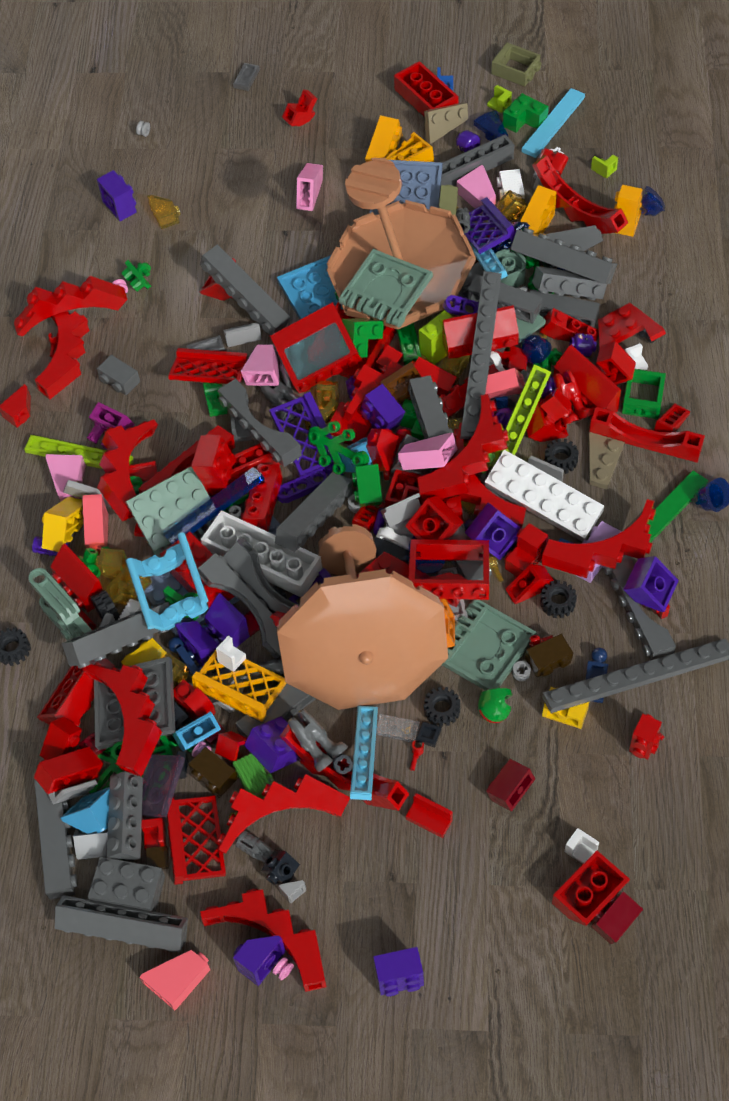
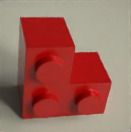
(615, 363)
(402, 486)
(528, 550)

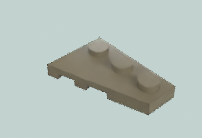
(443, 120)
(603, 459)

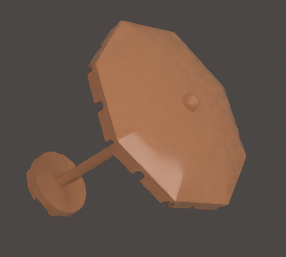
(405, 231)
(361, 635)

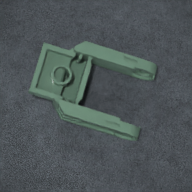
(62, 608)

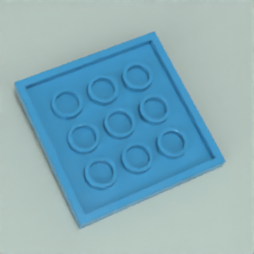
(308, 288)

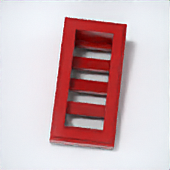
(670, 421)
(371, 520)

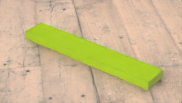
(42, 446)

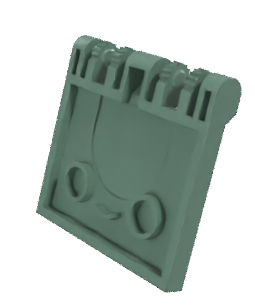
(386, 285)
(166, 505)
(487, 646)

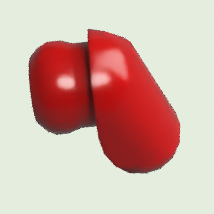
(535, 640)

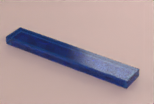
(214, 505)

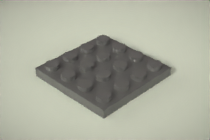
(108, 711)

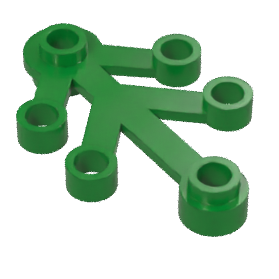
(318, 437)

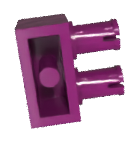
(104, 418)

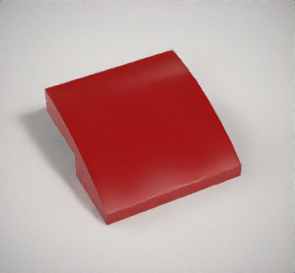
(357, 423)

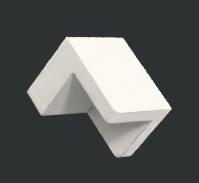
(635, 353)
(229, 655)
(581, 846)

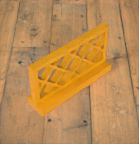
(233, 698)

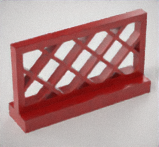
(204, 360)
(176, 839)

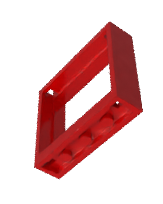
(451, 551)

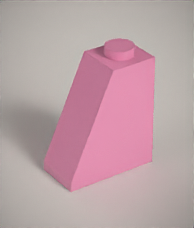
(308, 186)
(476, 187)
(262, 367)
(428, 452)
(64, 469)

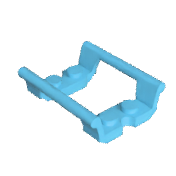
(158, 566)

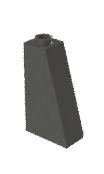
(583, 237)

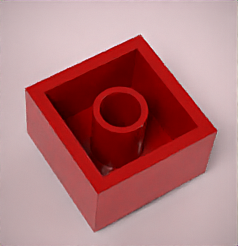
(213, 461)

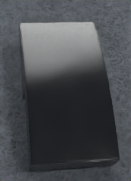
(391, 548)

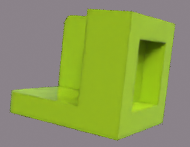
(501, 100)
(604, 167)

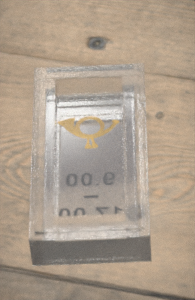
(397, 728)

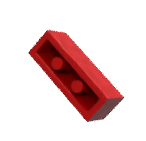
(68, 770)

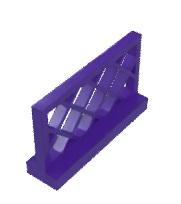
(496, 219)
(315, 419)

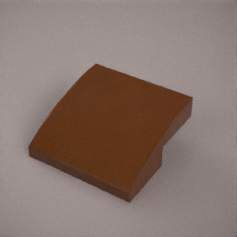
(398, 382)

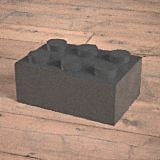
(127, 884)

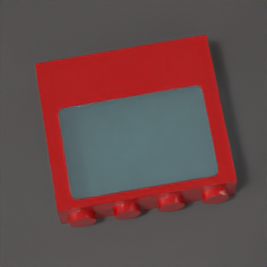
(315, 348)

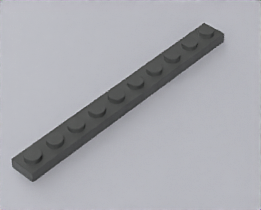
(481, 352)
(636, 675)

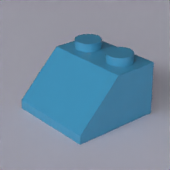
(90, 812)

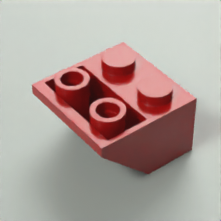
(543, 427)

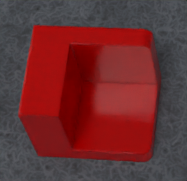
(228, 745)
(154, 833)

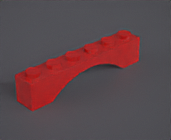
(682, 444)
(185, 460)

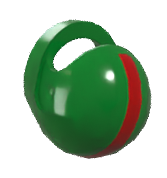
(493, 706)

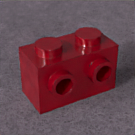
(510, 784)
(616, 917)

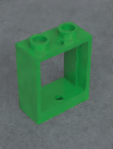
(643, 407)

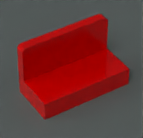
(430, 815)

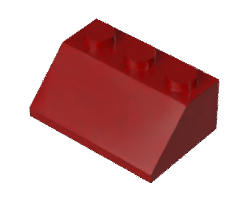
(75, 577)
(589, 889)

